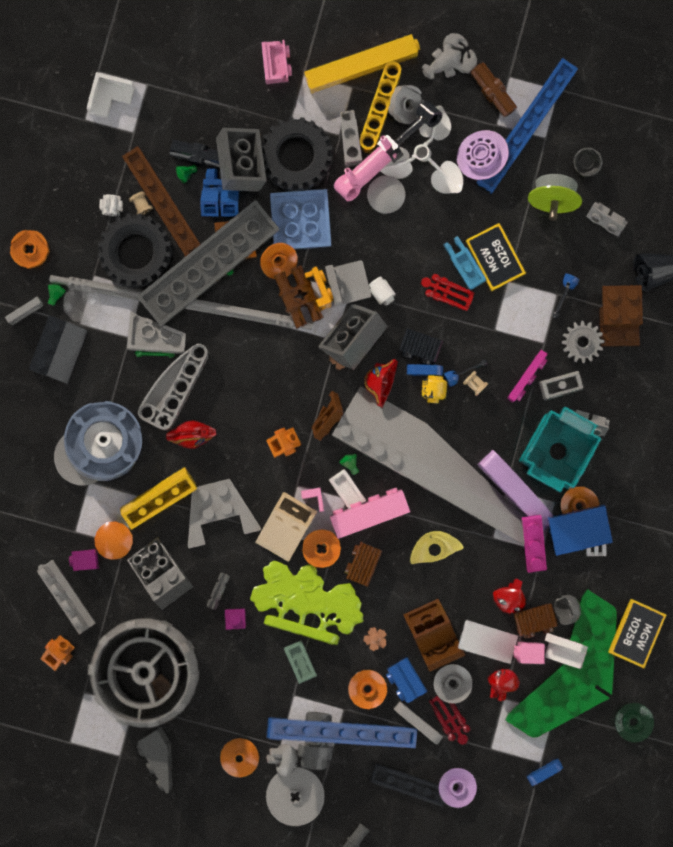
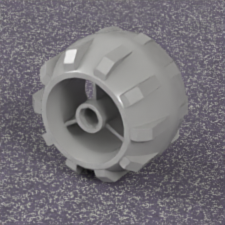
(112, 697)

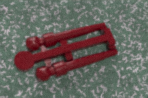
(462, 739)

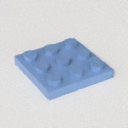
(301, 218)

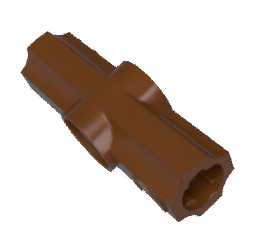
(493, 90)

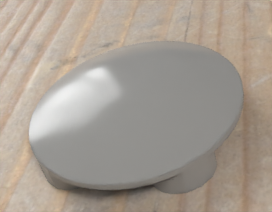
(386, 194)

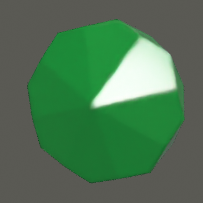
(185, 173)
(55, 293)
(350, 462)

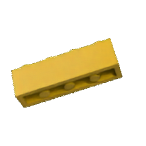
(158, 498)

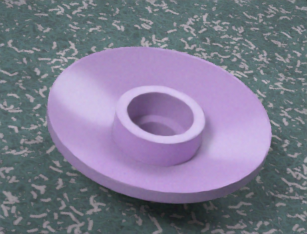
(466, 787)

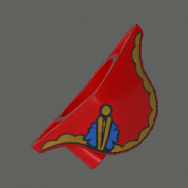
(380, 381)
(191, 434)

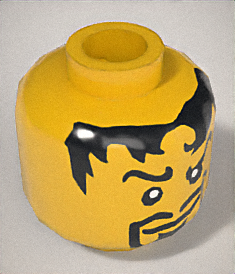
(434, 388)

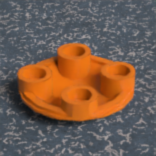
(113, 540)

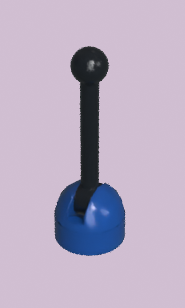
(569, 282)
(452, 377)

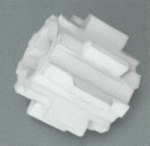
(111, 205)

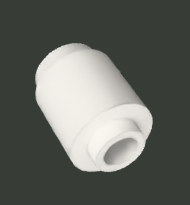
(382, 291)

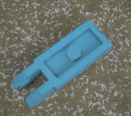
(465, 265)

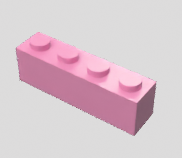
(370, 513)

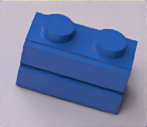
(406, 680)

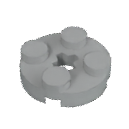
(397, 104)

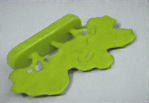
(304, 596)

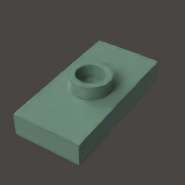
(300, 661)

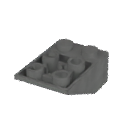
(159, 573)
(157, 751)

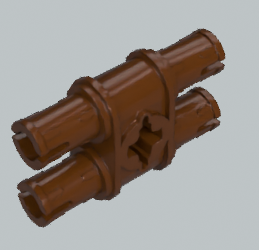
(293, 304)

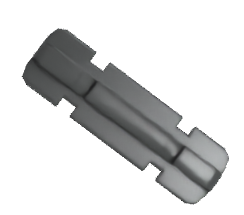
(218, 591)

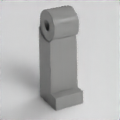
(350, 139)

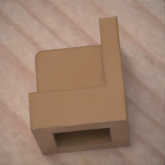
(161, 686)

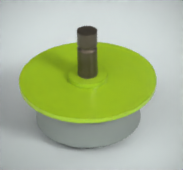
(555, 195)

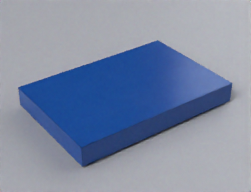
(580, 529)

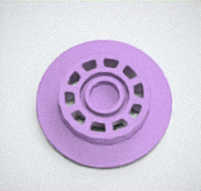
(479, 148)

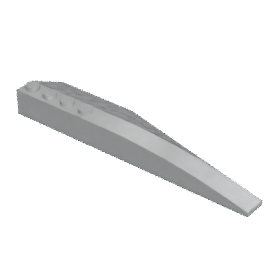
(426, 459)

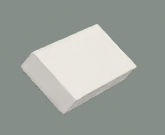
(346, 488)

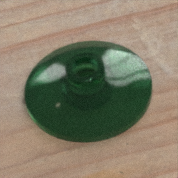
(644, 723)

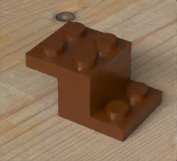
(621, 315)
(434, 635)

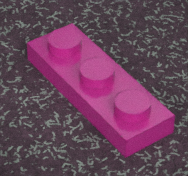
(528, 377)
(534, 543)

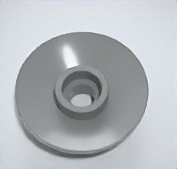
(460, 690)

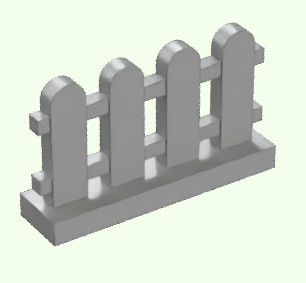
(66, 596)

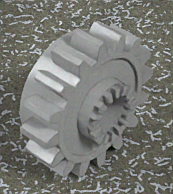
(583, 352)

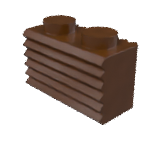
(363, 564)
(534, 620)

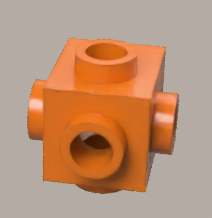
(283, 442)
(57, 652)

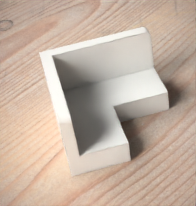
(106, 89)

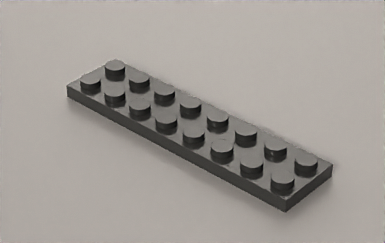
(208, 263)

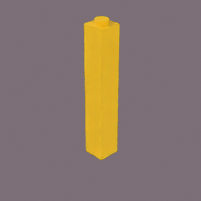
(361, 63)

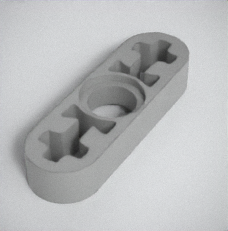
(417, 722)

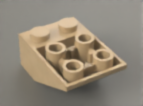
(286, 526)

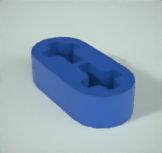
(425, 370)
(545, 772)

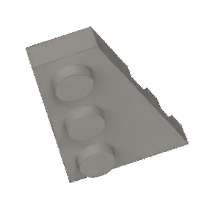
(151, 337)

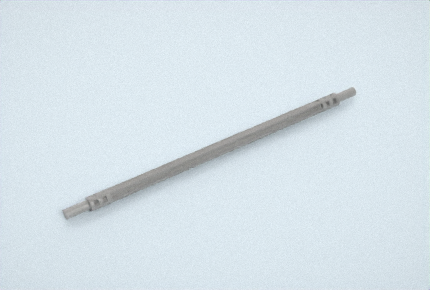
(196, 305)

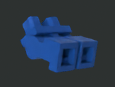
(215, 197)

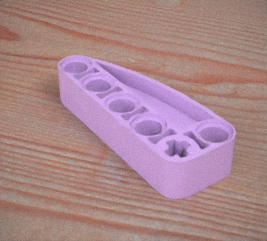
(514, 487)

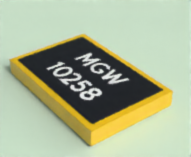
(495, 257)
(637, 633)

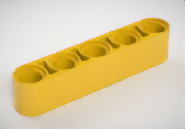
(380, 98)

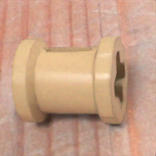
(141, 203)
(477, 380)

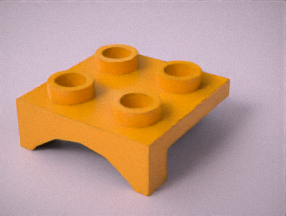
(327, 297)

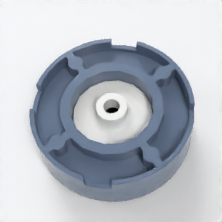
(99, 422)

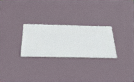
(488, 642)

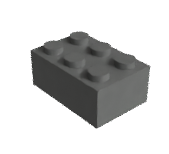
(241, 159)

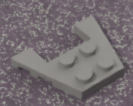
(215, 503)

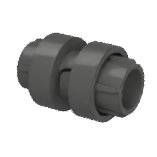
(315, 754)

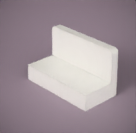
(565, 651)

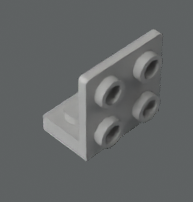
(348, 282)

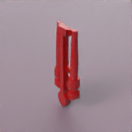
(426, 282)

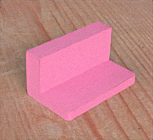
(314, 493)

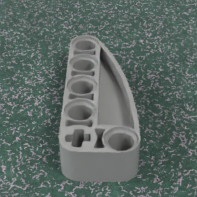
(166, 388)

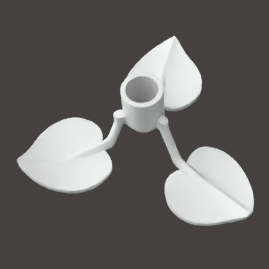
(447, 177)

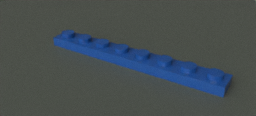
(532, 118)
(342, 733)

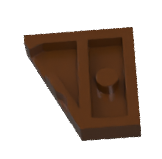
(328, 417)

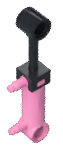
(351, 183)

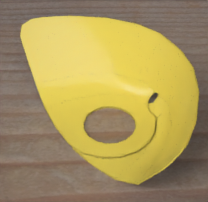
(446, 542)

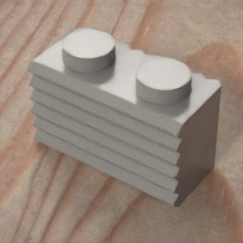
(561, 385)

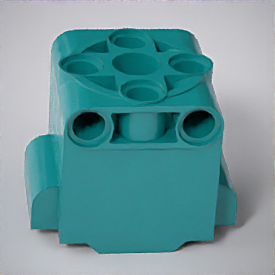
(578, 441)

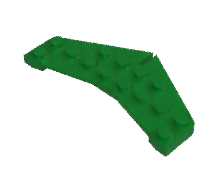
(572, 689)

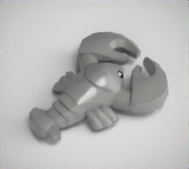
(451, 58)

